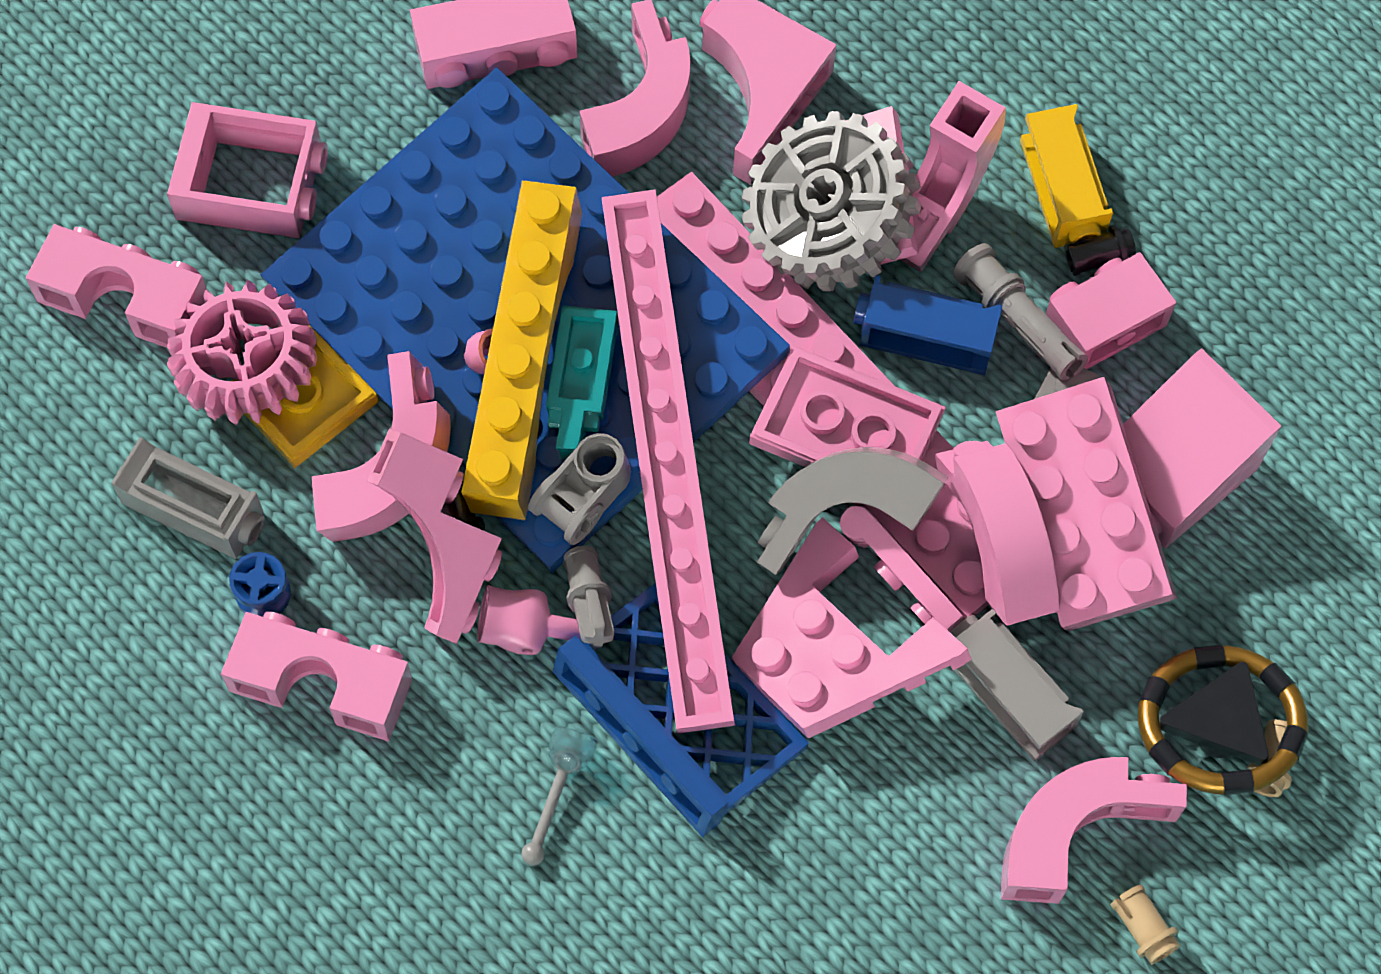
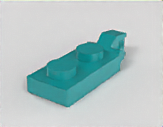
(580, 374)

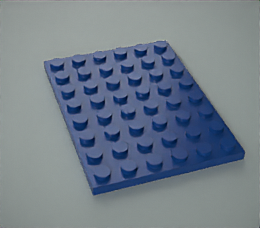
(423, 264)

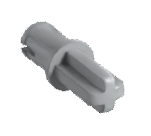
(588, 596)

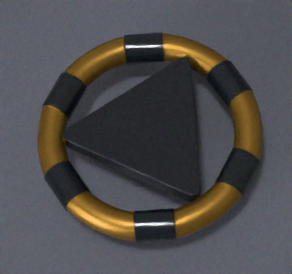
(1222, 719)

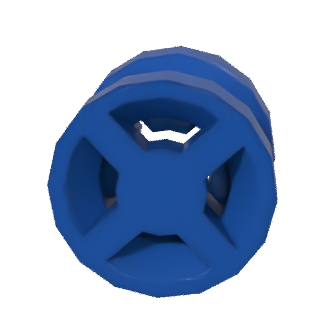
(258, 572)

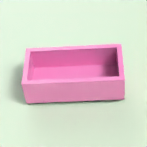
(1089, 502)

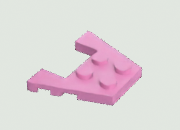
(816, 659)

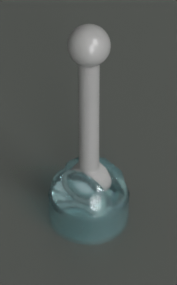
(569, 753)

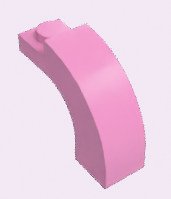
(646, 120)
(954, 165)
(345, 500)
(1007, 528)
(1094, 790)

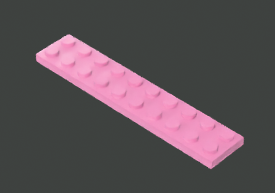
(944, 538)

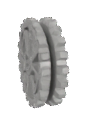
(831, 201)

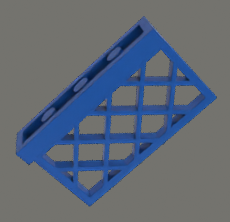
(651, 744)

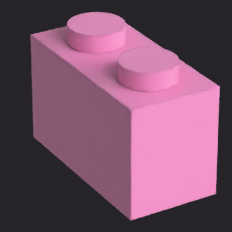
(1112, 308)

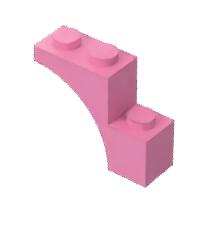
(459, 553)

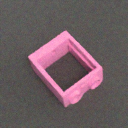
(249, 129)

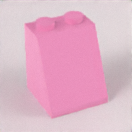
(1196, 443)

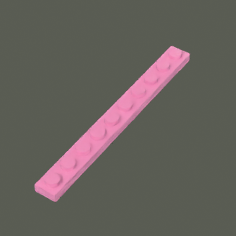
(667, 464)

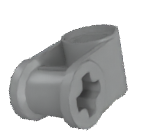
(580, 490)

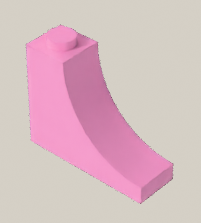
(773, 63)

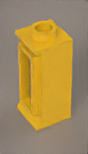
(1065, 176)

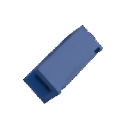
(927, 326)

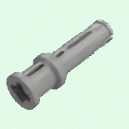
(998, 286)

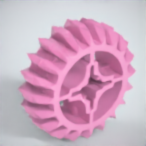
(272, 357)

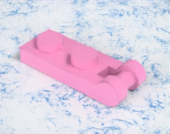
(899, 567)

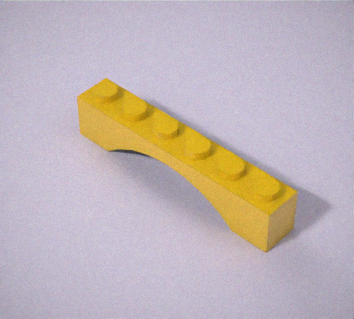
(510, 400)

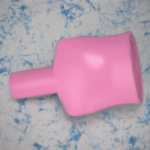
(521, 621)

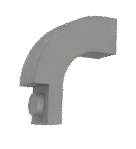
(865, 475)

